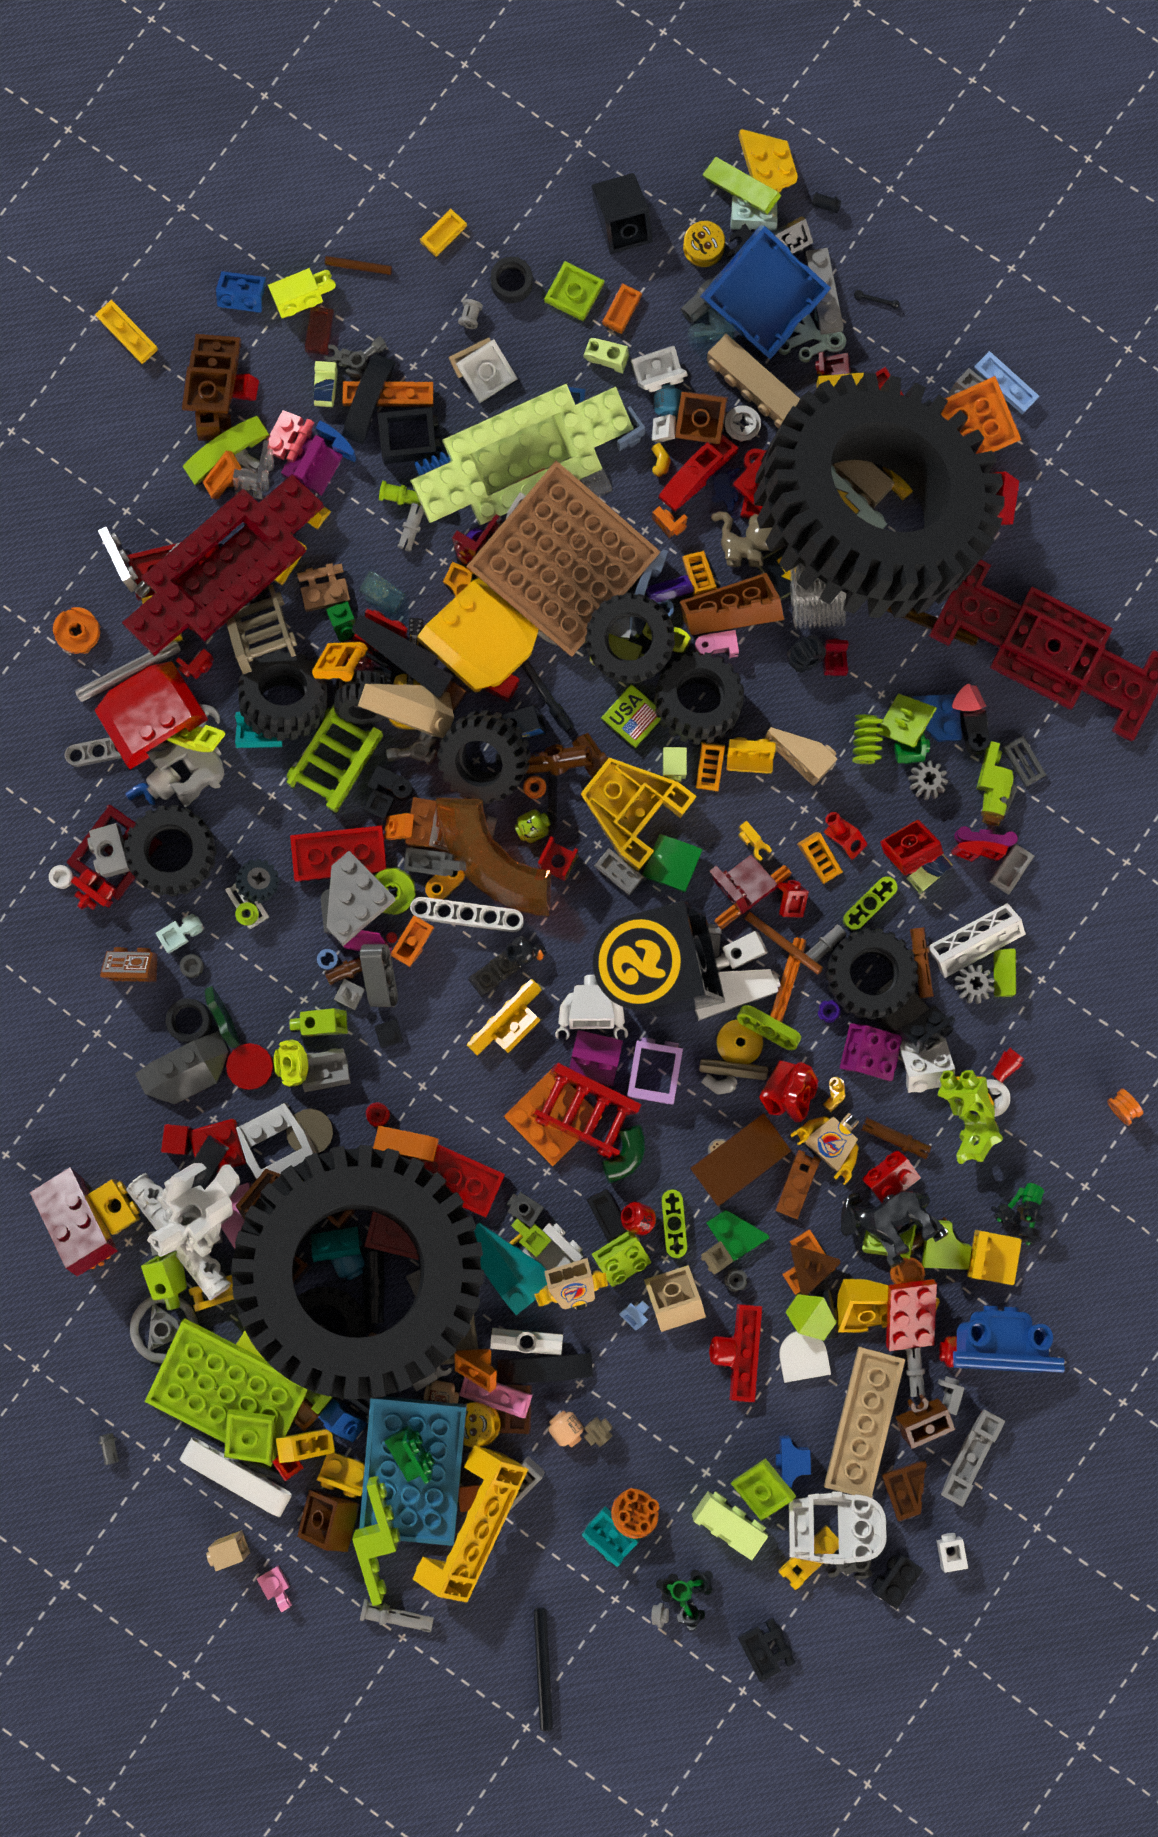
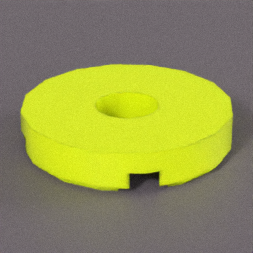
(296, 1072)

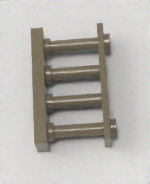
(241, 642)

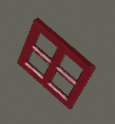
(74, 860)

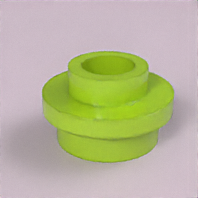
(253, 917)

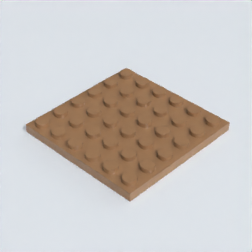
(562, 557)

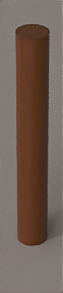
(358, 265)

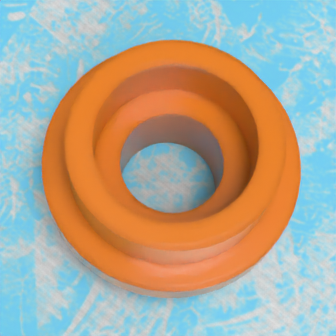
(534, 780)

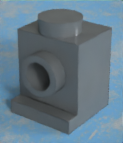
(533, 1212)

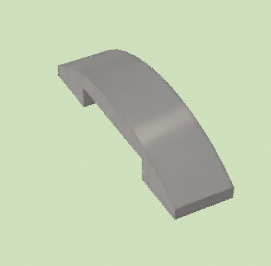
(971, 1456)

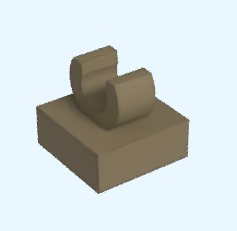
(717, 1258)

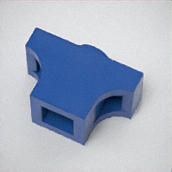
(342, 1420)
(792, 1460)

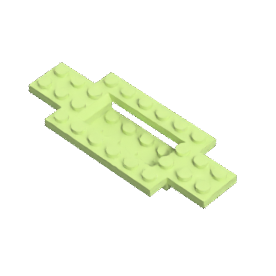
(516, 446)

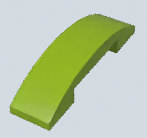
(235, 440)

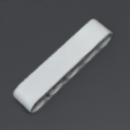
(458, 907)
(235, 1477)

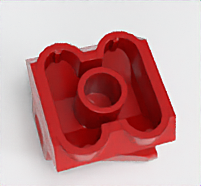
(790, 1090)

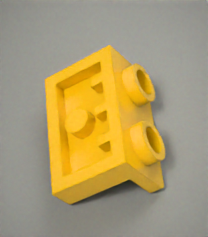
(342, 1473)

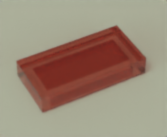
(319, 330)

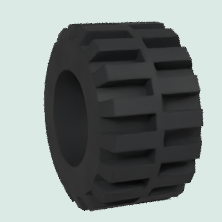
(349, 694)

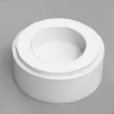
(60, 877)

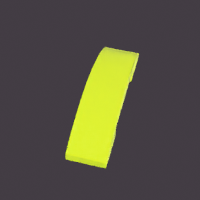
(198, 739)

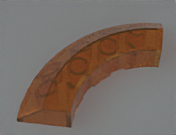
(487, 864)

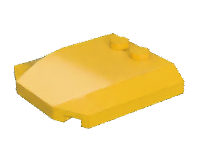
(479, 637)

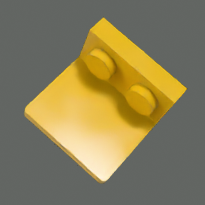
(994, 1257)

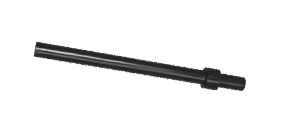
(555, 710)

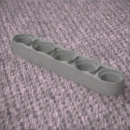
(109, 754)

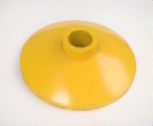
(731, 1051)

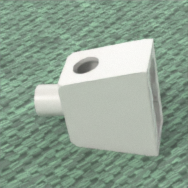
(751, 947)

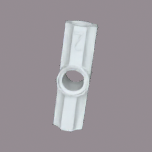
(510, 1340)

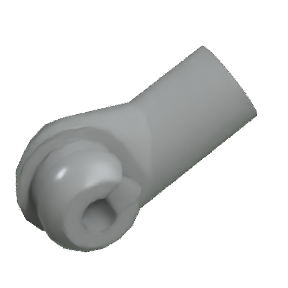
(722, 1086)

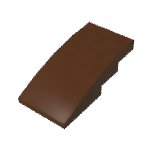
(211, 373)
(740, 1159)

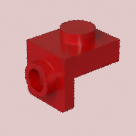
(201, 664)

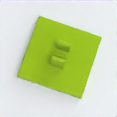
(906, 720)

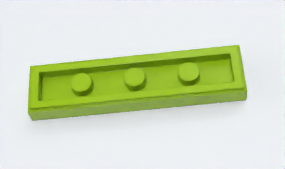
(741, 185)

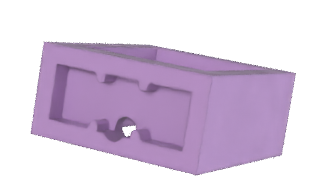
(668, 1047)

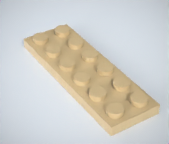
(864, 1422)

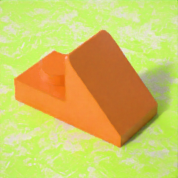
(412, 941)
(477, 1367)

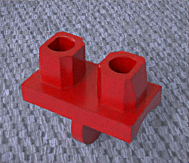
(101, 895)

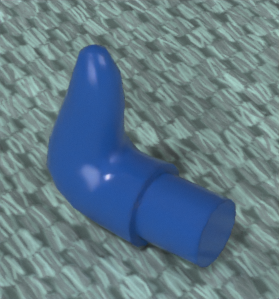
(138, 790)

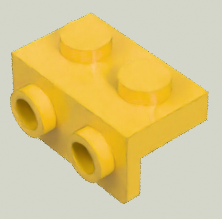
(750, 755)

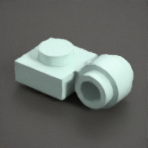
(174, 936)

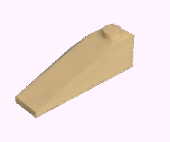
(410, 706)

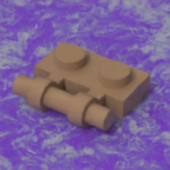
(324, 594)

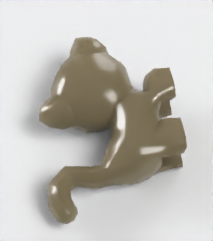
(742, 547)

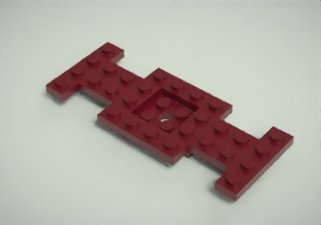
(1026, 633)

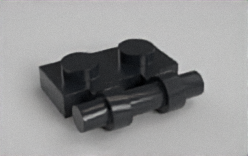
(759, 1653)

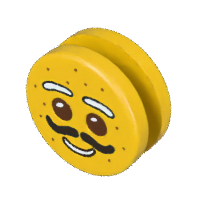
(704, 244)

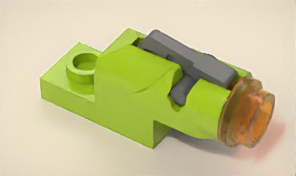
(998, 786)

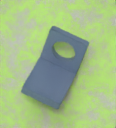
(634, 436)

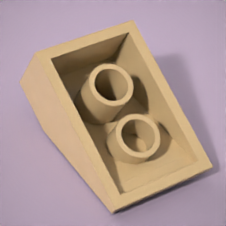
(805, 755)

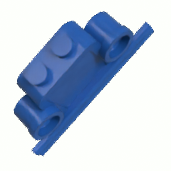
(1005, 1343)

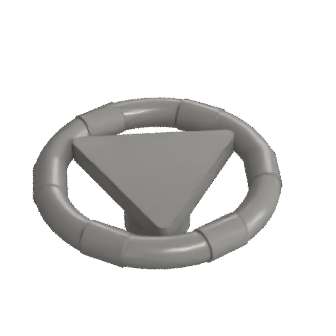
(162, 1327)

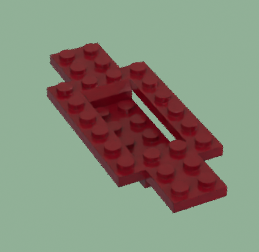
(231, 573)

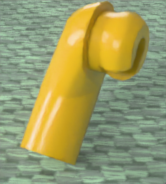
(663, 460)
(837, 1092)

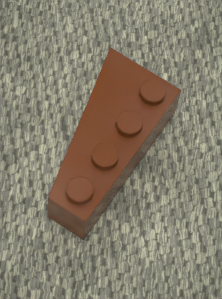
(733, 606)

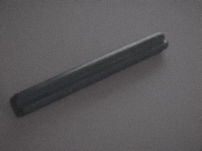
(543, 1669)

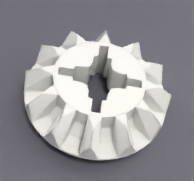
(750, 416)
(1003, 1101)

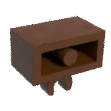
(924, 1422)

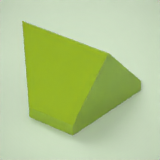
(811, 1316)

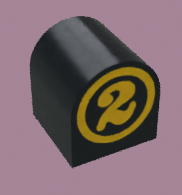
(659, 961)

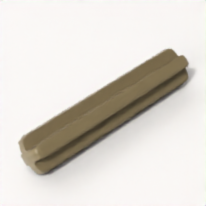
(733, 1069)

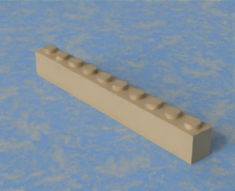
(776, 401)

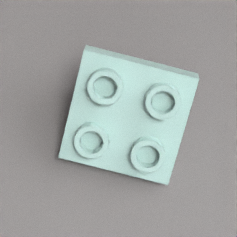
(745, 213)

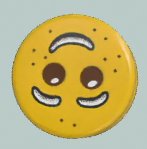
(481, 1425)

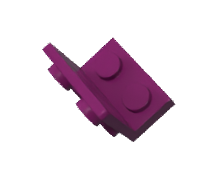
(871, 1051)

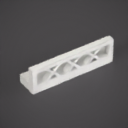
(980, 942)

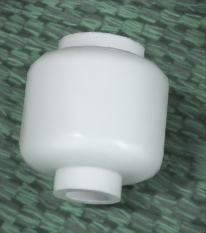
(161, 781)

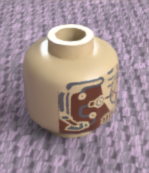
(441, 1392)

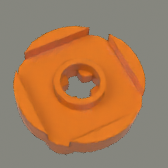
(72, 618)

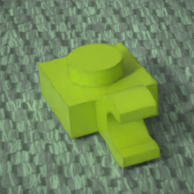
(533, 1239)

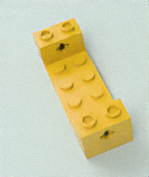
(484, 1520)

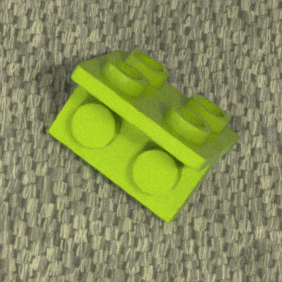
(621, 1258)

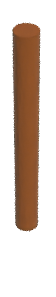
(784, 943)

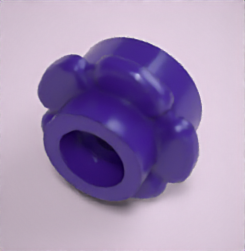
(835, 1011)

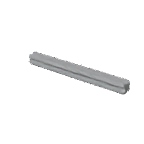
(125, 672)

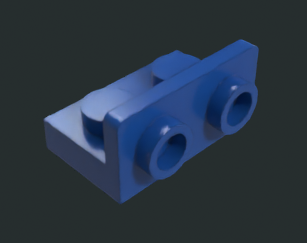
(240, 291)

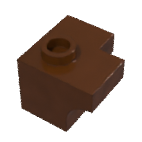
(211, 425)

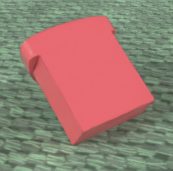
(968, 699)

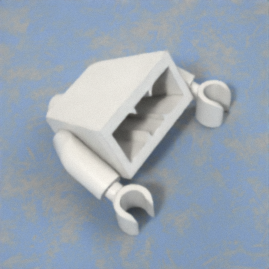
(590, 1010)

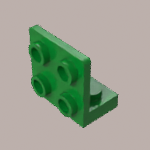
(410, 1455)

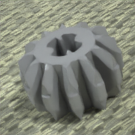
(935, 785)
(981, 980)

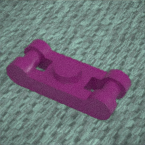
(964, 834)

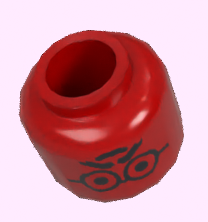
(638, 1218)

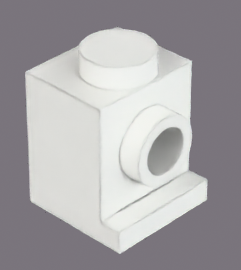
(957, 1559)

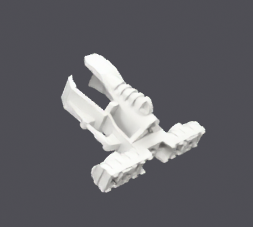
(188, 1219)

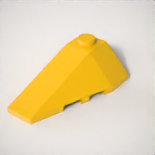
(862, 1305)

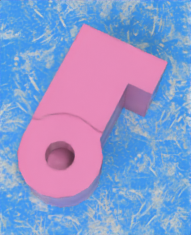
(718, 643)

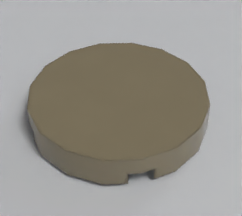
(317, 1127)

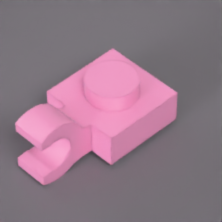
(273, 1585)

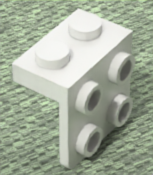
(657, 369)
(926, 1067)
(559, 1250)

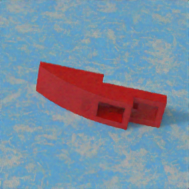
(696, 472)

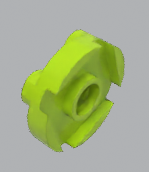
(405, 886)

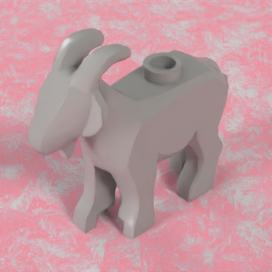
(204, 766)

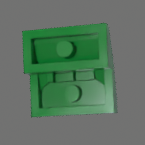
(672, 863)

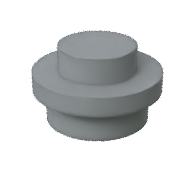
(660, 1615)

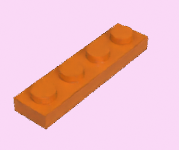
(396, 394)

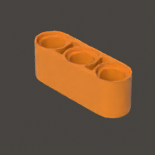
(407, 1143)

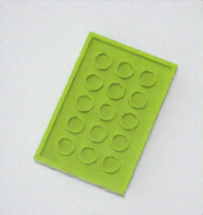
(211, 1375)

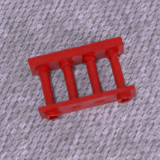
(604, 1097)

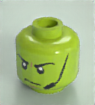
(532, 826)

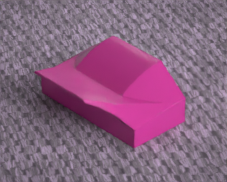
(365, 937)

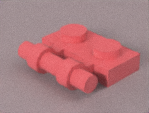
(284, 434)

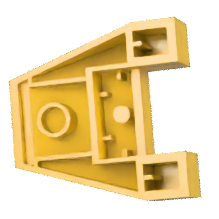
(626, 800)

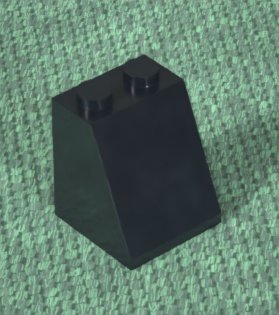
(622, 213)

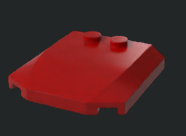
(148, 711)

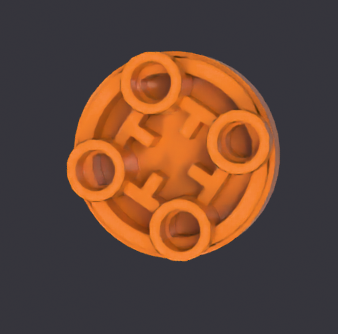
(635, 1513)

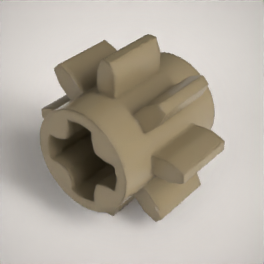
(598, 1431)

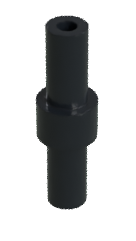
(827, 1294)
(264, 1470)

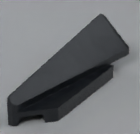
(406, 655)

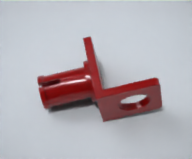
(844, 834)

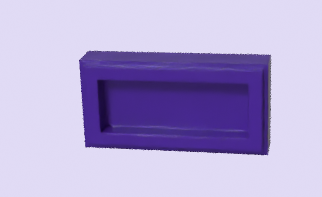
(669, 589)

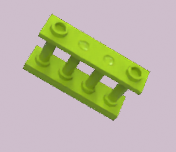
(346, 777)

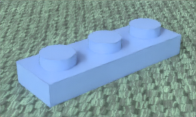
(1012, 387)

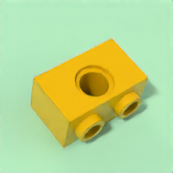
(102, 1200)

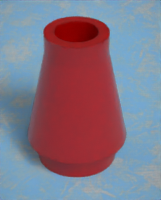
(1008, 1064)

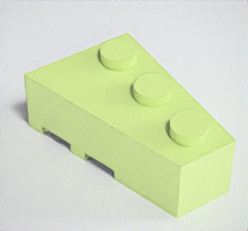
(730, 1524)

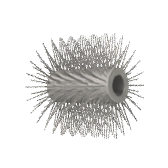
(803, 599)

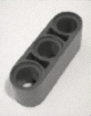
(378, 975)

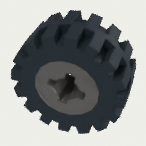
(253, 888)

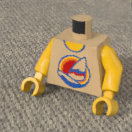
(832, 1142)
(571, 1285)

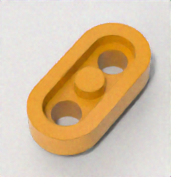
(447, 884)

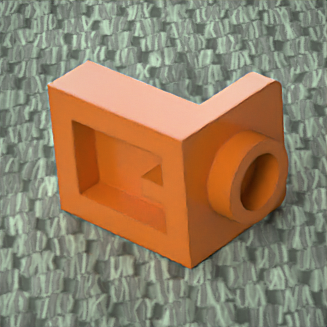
(665, 521)

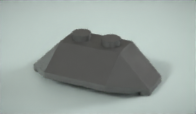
(185, 1070)

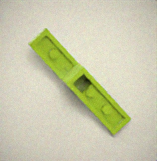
(376, 1540)

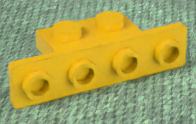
(510, 1023)

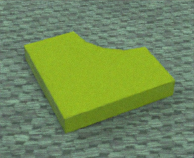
(947, 1252)

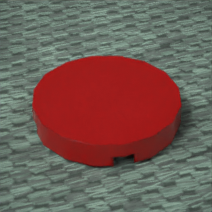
(249, 1066)

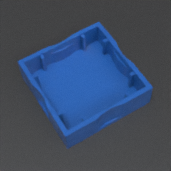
(765, 292)

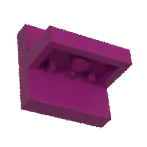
(314, 465)
(596, 1057)

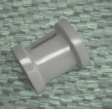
(470, 313)

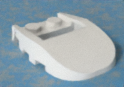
(268, 1126)
(859, 1528)

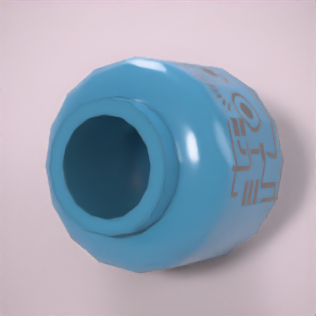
(667, 401)

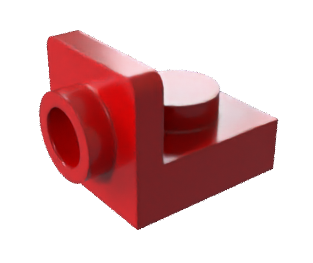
(793, 899)

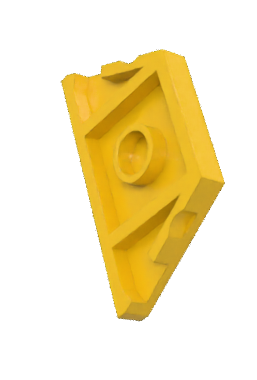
(768, 159)

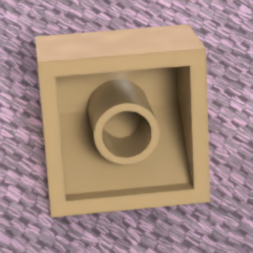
(675, 1298)

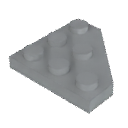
(354, 898)

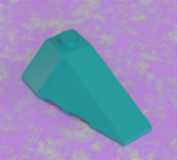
(510, 1270)

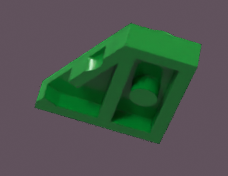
(735, 1234)

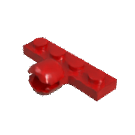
(740, 1352)

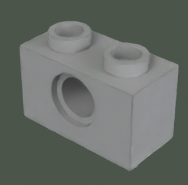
(99, 840)

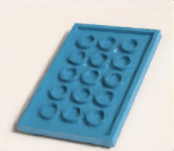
(420, 1510)

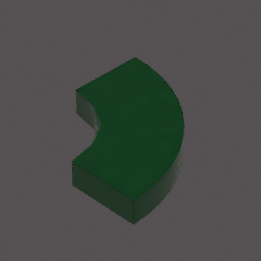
(222, 1017)

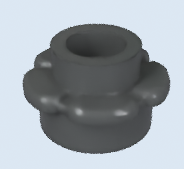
(736, 1286)

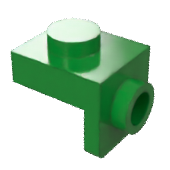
(342, 620)
(908, 754)

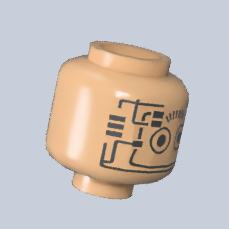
(566, 1429)

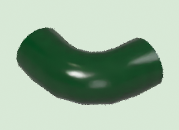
(630, 1156)

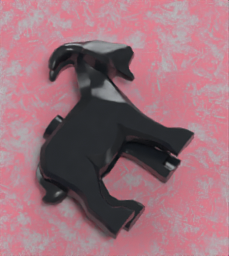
(890, 1220)

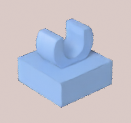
(634, 1315)

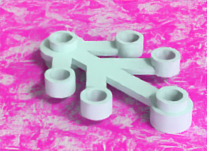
(808, 332)

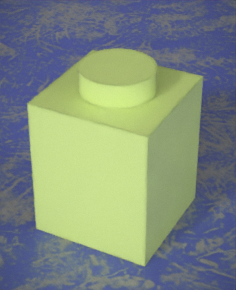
(675, 763)

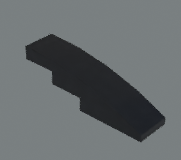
(210, 1156)

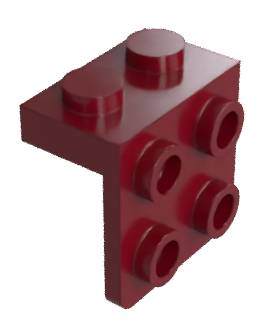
(467, 548)

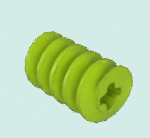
(867, 739)

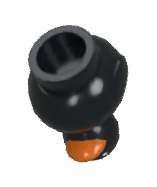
(523, 951)

